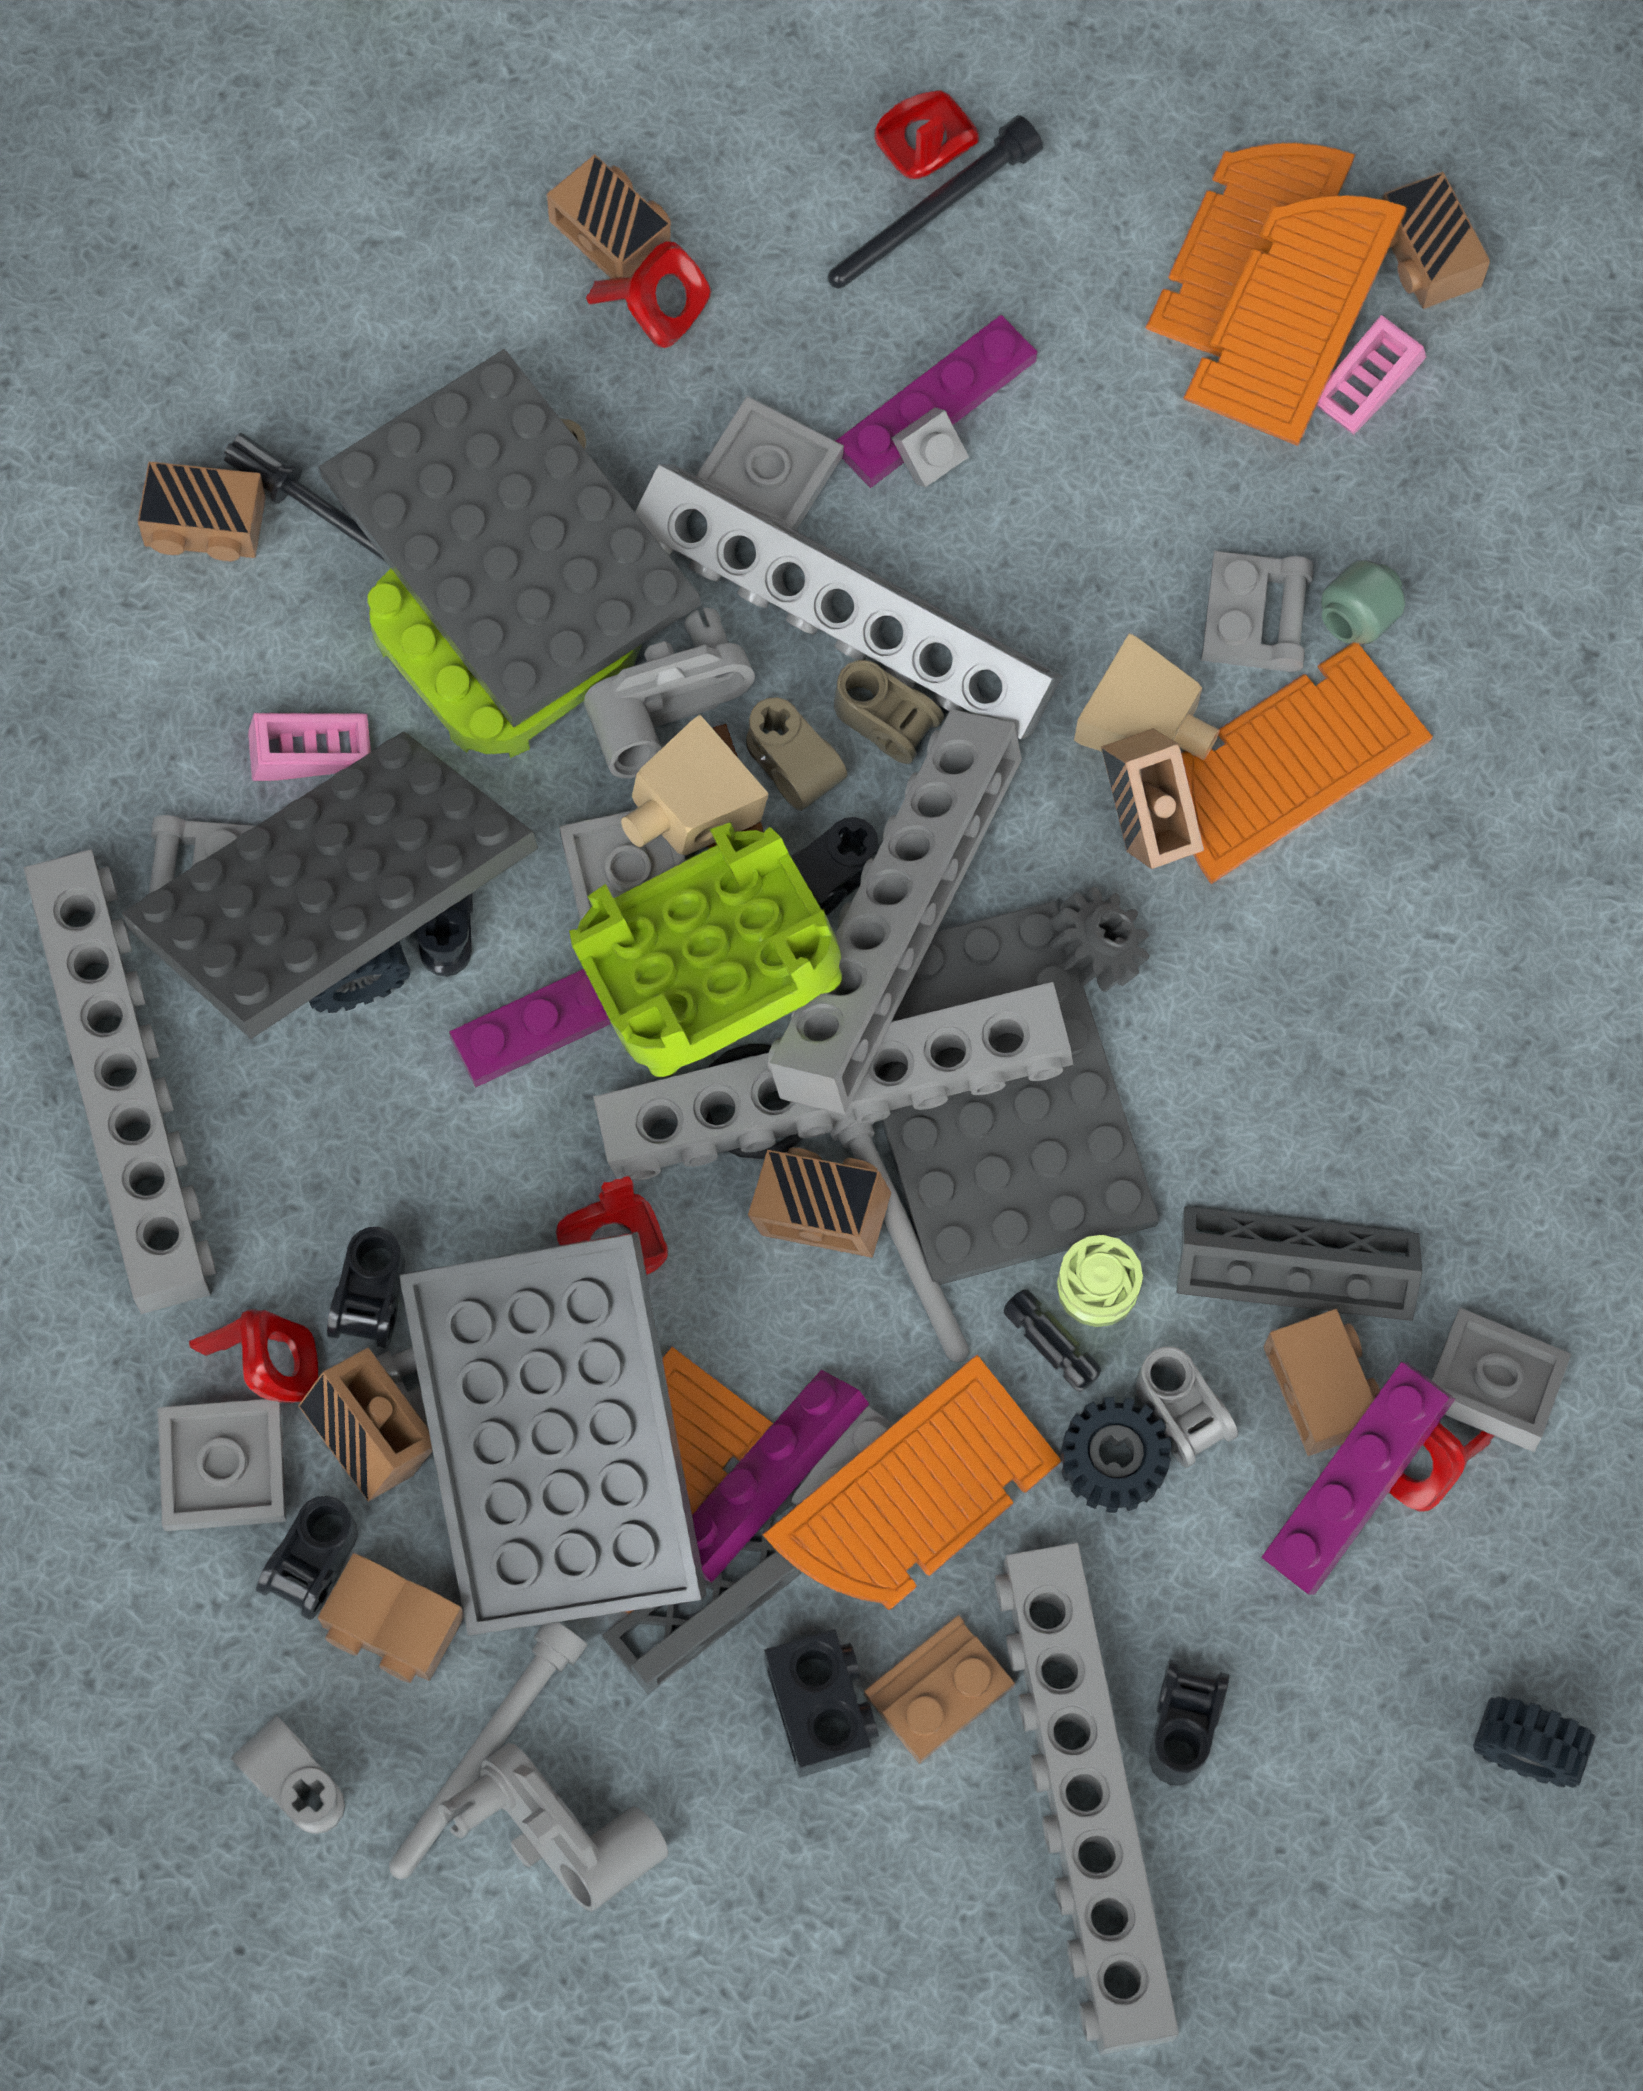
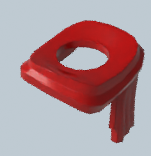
(929, 153)
(641, 293)
(622, 1207)
(259, 1373)
(1448, 1460)

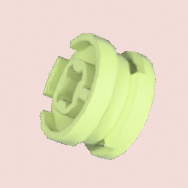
(1099, 1280)

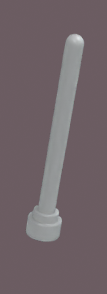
(859, 1140)
(553, 1651)

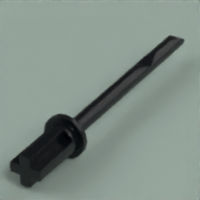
(283, 480)

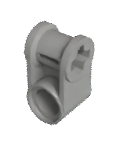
(1186, 1407)
(285, 1771)

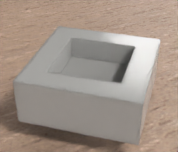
(930, 447)

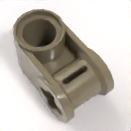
(893, 718)
(797, 761)

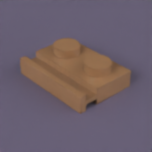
(939, 1689)

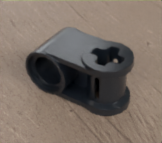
(827, 870)
(456, 924)
(364, 1299)
(308, 1559)
(1188, 1712)

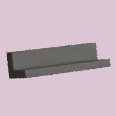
(1299, 1269)
(711, 1622)

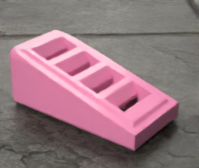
(1383, 333)
(310, 763)

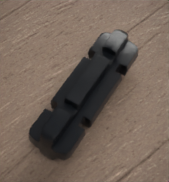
(1052, 1340)

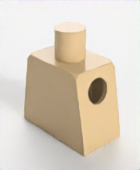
(1143, 694)
(691, 789)

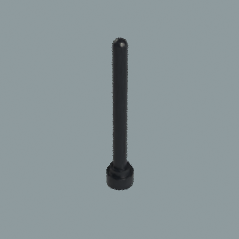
(1016, 143)

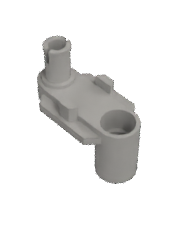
(665, 690)
(587, 1866)

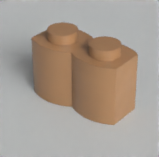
(389, 1618)

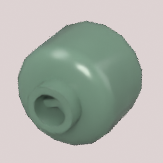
(1362, 602)

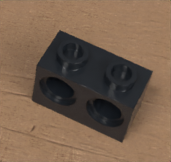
(806, 1705)

